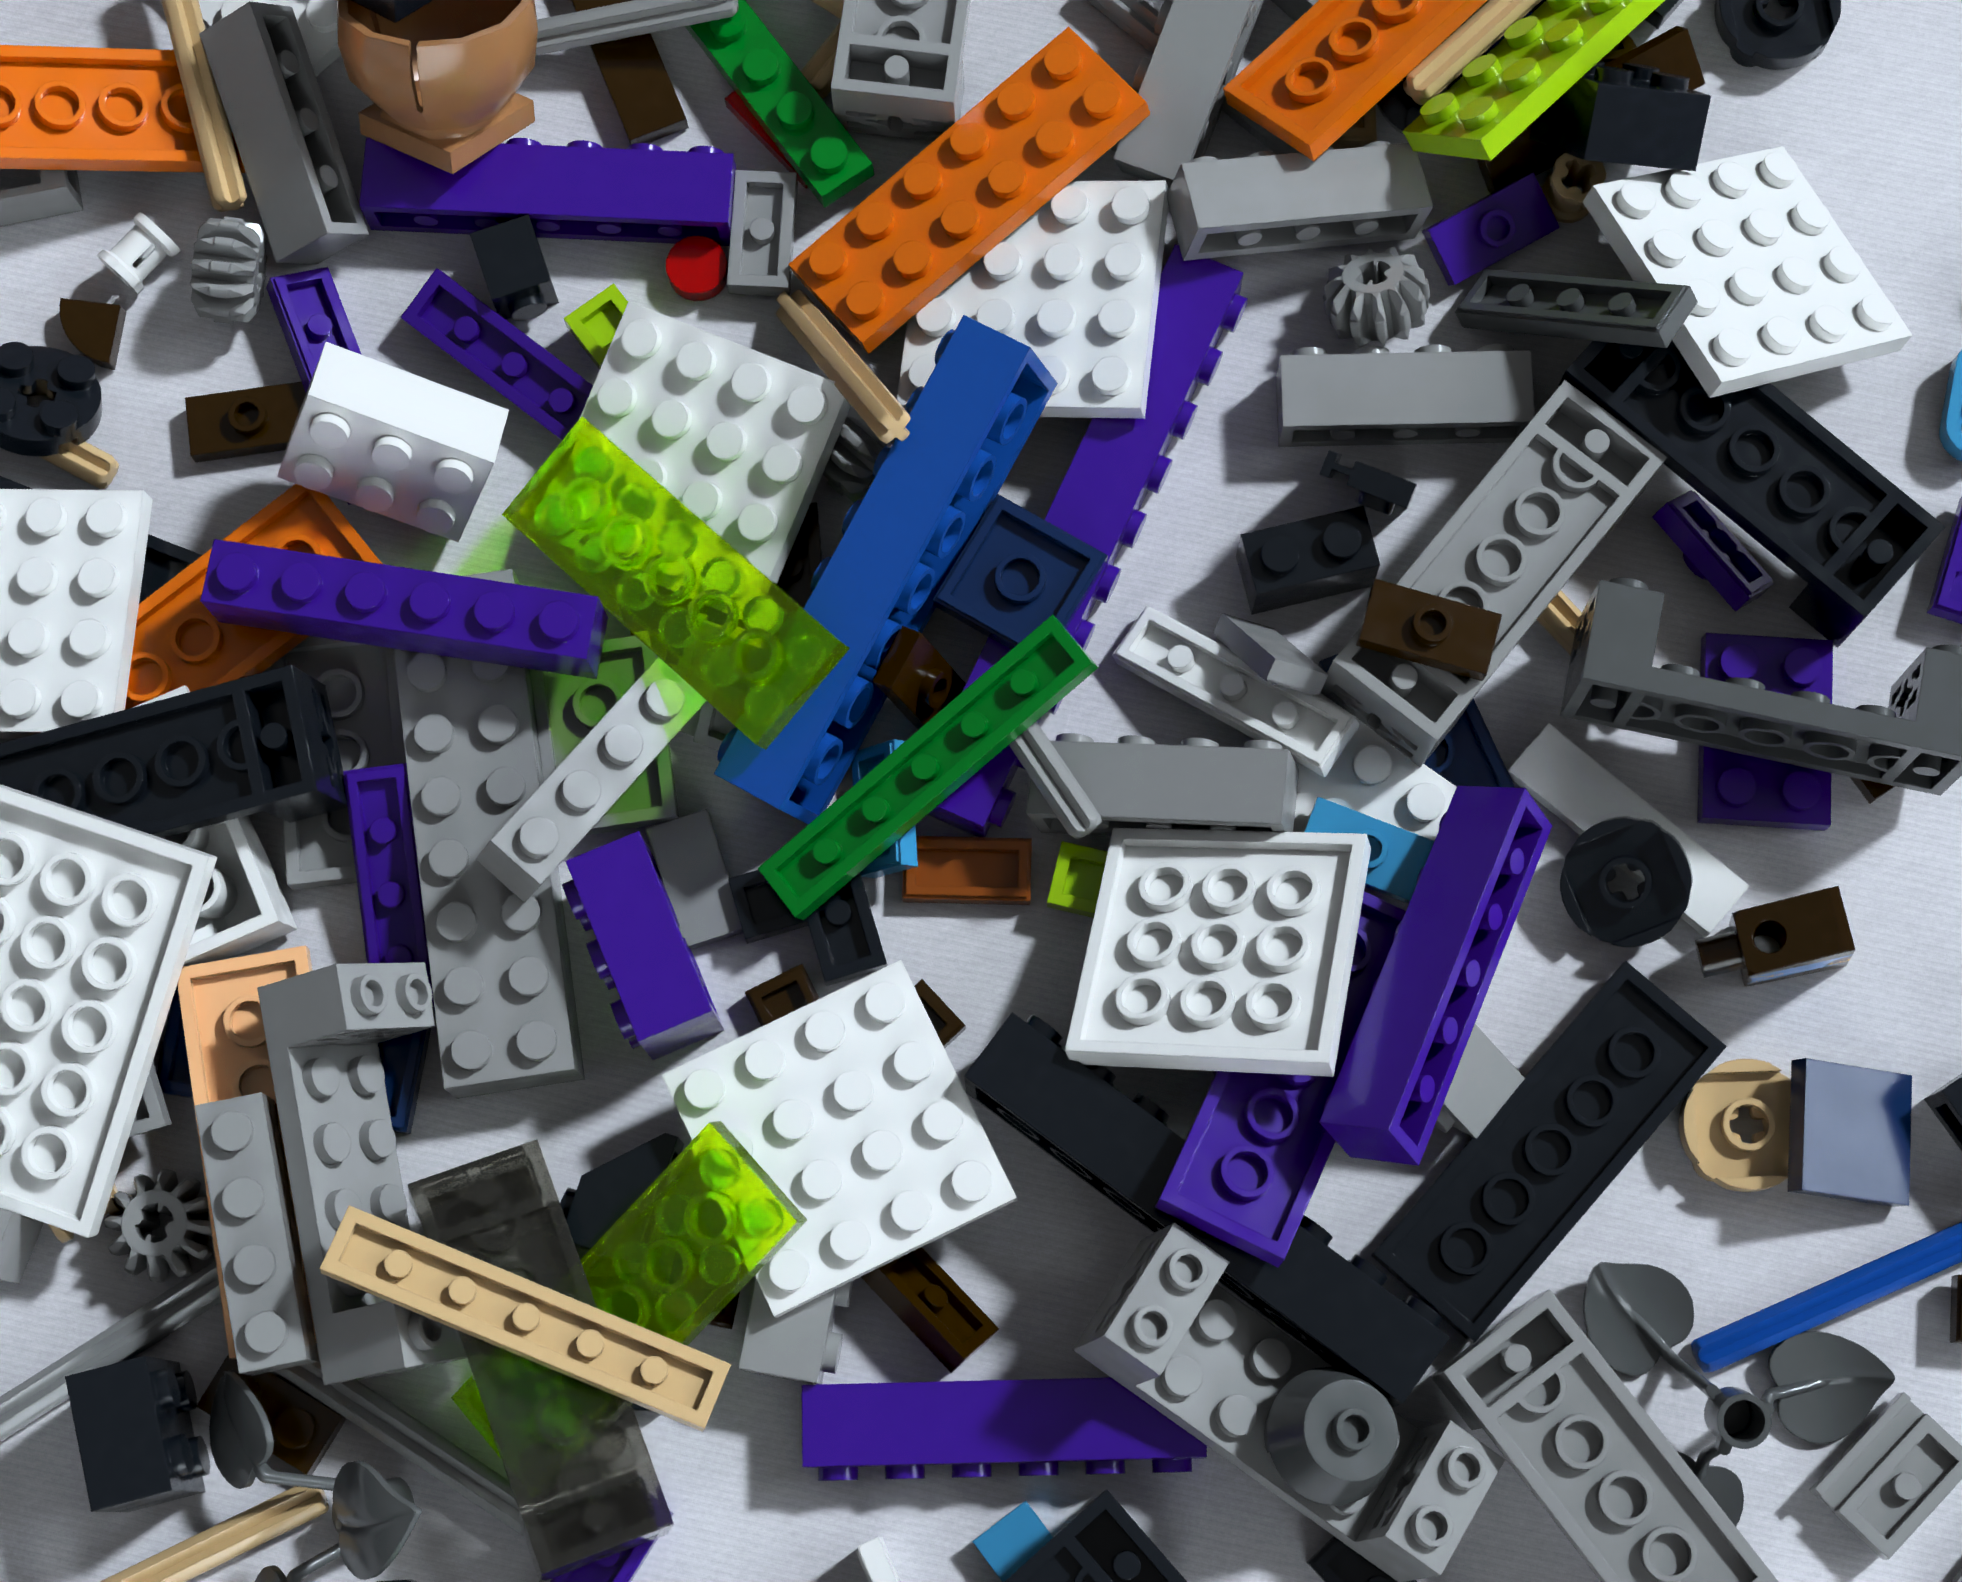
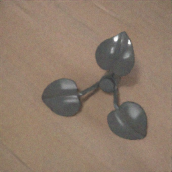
(1819, 1377)
(367, 1510)

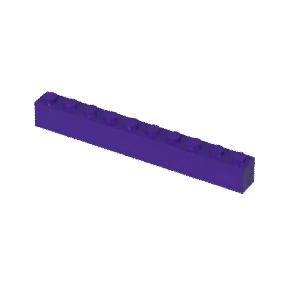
(1111, 478)

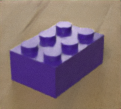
(640, 947)

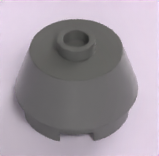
(1331, 1435)

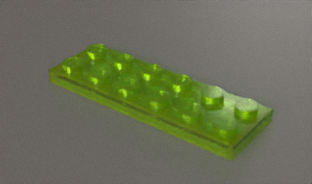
(675, 583)
(682, 1246)

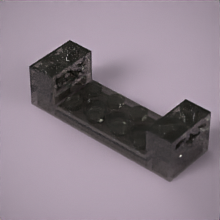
(564, 1445)

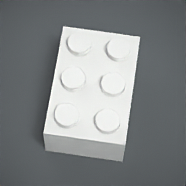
(393, 442)

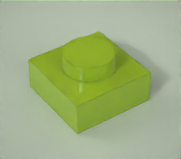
(597, 322)
(1077, 879)

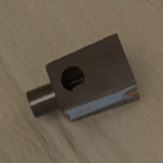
(1808, 928)

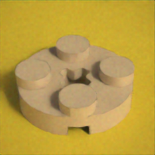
(1706, 1132)

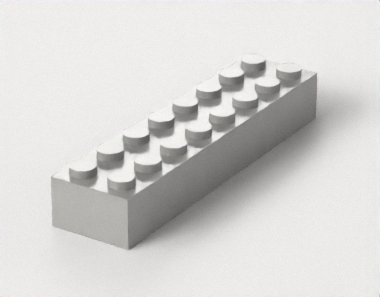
(492, 958)

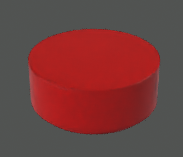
(697, 268)

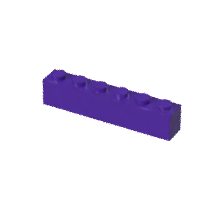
(564, 189)
(405, 608)
(1436, 975)
(987, 1425)

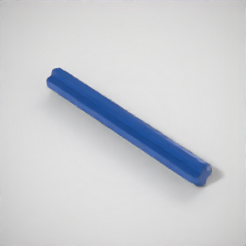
(1829, 1300)

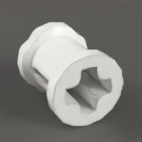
(138, 253)

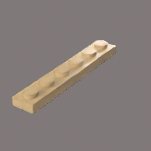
(525, 1318)

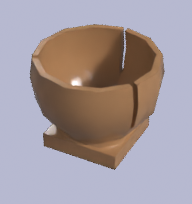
(442, 75)

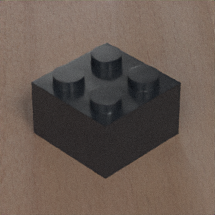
(1627, 118)
(137, 1434)

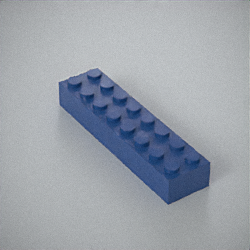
(897, 555)

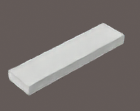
(1232, 692)
(1587, 793)

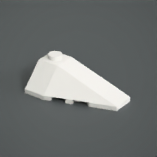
(243, 896)

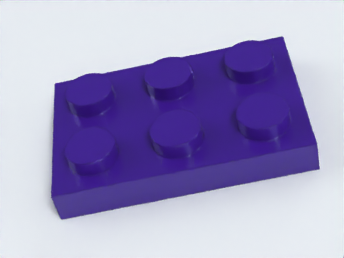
(1754, 789)

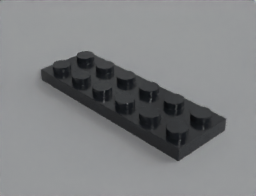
(1548, 1152)

